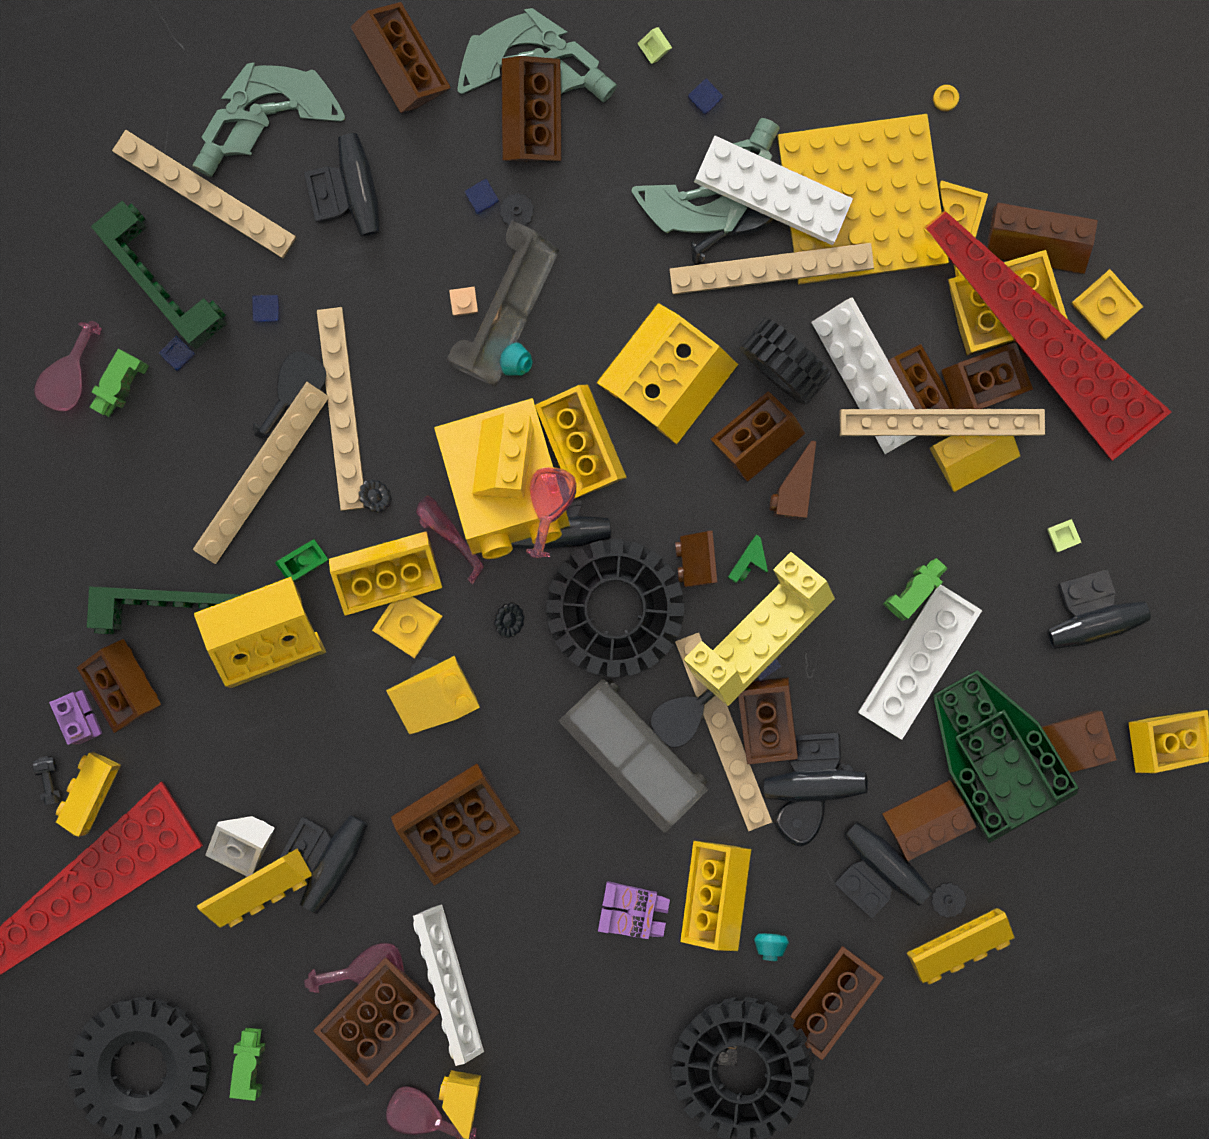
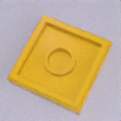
(1107, 304)
(407, 624)

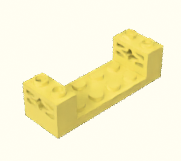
(763, 632)

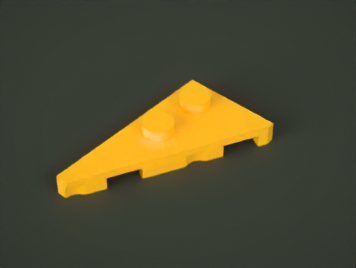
(964, 206)

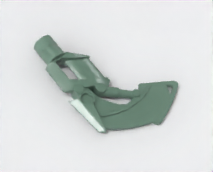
(485, 54)
(303, 89)
(673, 210)

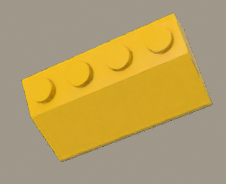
(580, 439)
(385, 573)
(257, 889)
(715, 896)
(961, 945)

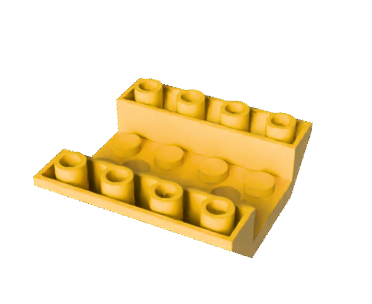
(683, 383)
(255, 627)

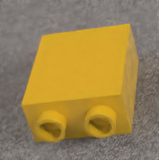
(487, 520)

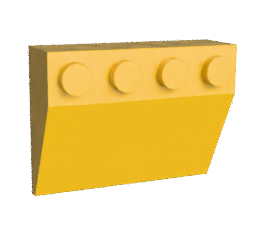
(978, 324)

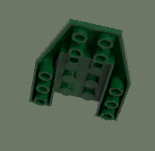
(999, 756)

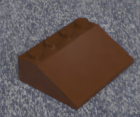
(455, 824)
(377, 1021)

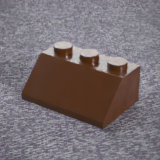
(921, 380)
(758, 436)
(118, 685)
(929, 820)

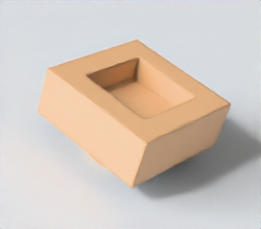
(463, 301)

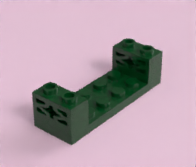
(117, 230)
(106, 604)

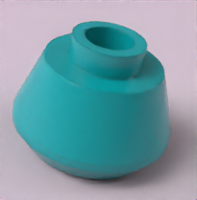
(515, 360)
(771, 945)

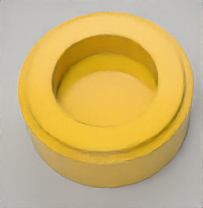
(945, 98)

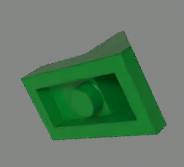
(753, 554)
(302, 561)

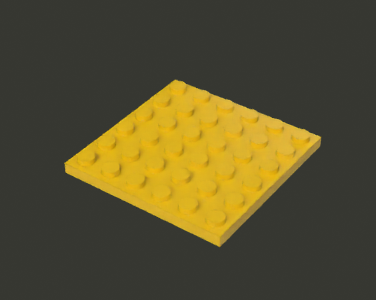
(892, 185)

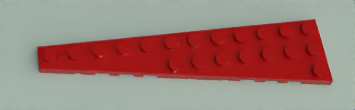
(1089, 382)
(119, 861)

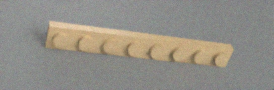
(204, 194)
(772, 268)
(341, 407)
(942, 422)
(261, 473)
(729, 748)

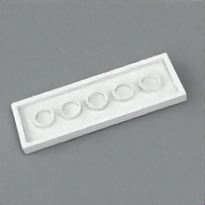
(773, 190)
(862, 364)
(920, 661)
(448, 985)

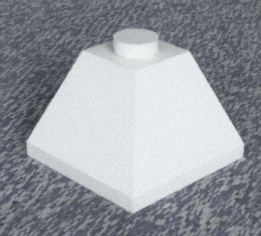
(240, 843)

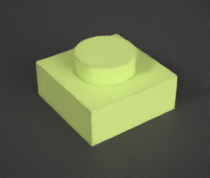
(654, 45)
(1064, 535)

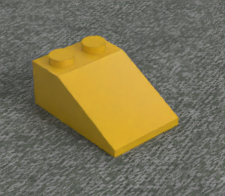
(433, 697)
(1170, 741)

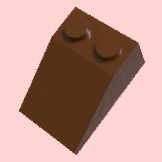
(987, 378)
(794, 493)
(697, 559)
(768, 721)
(1082, 741)

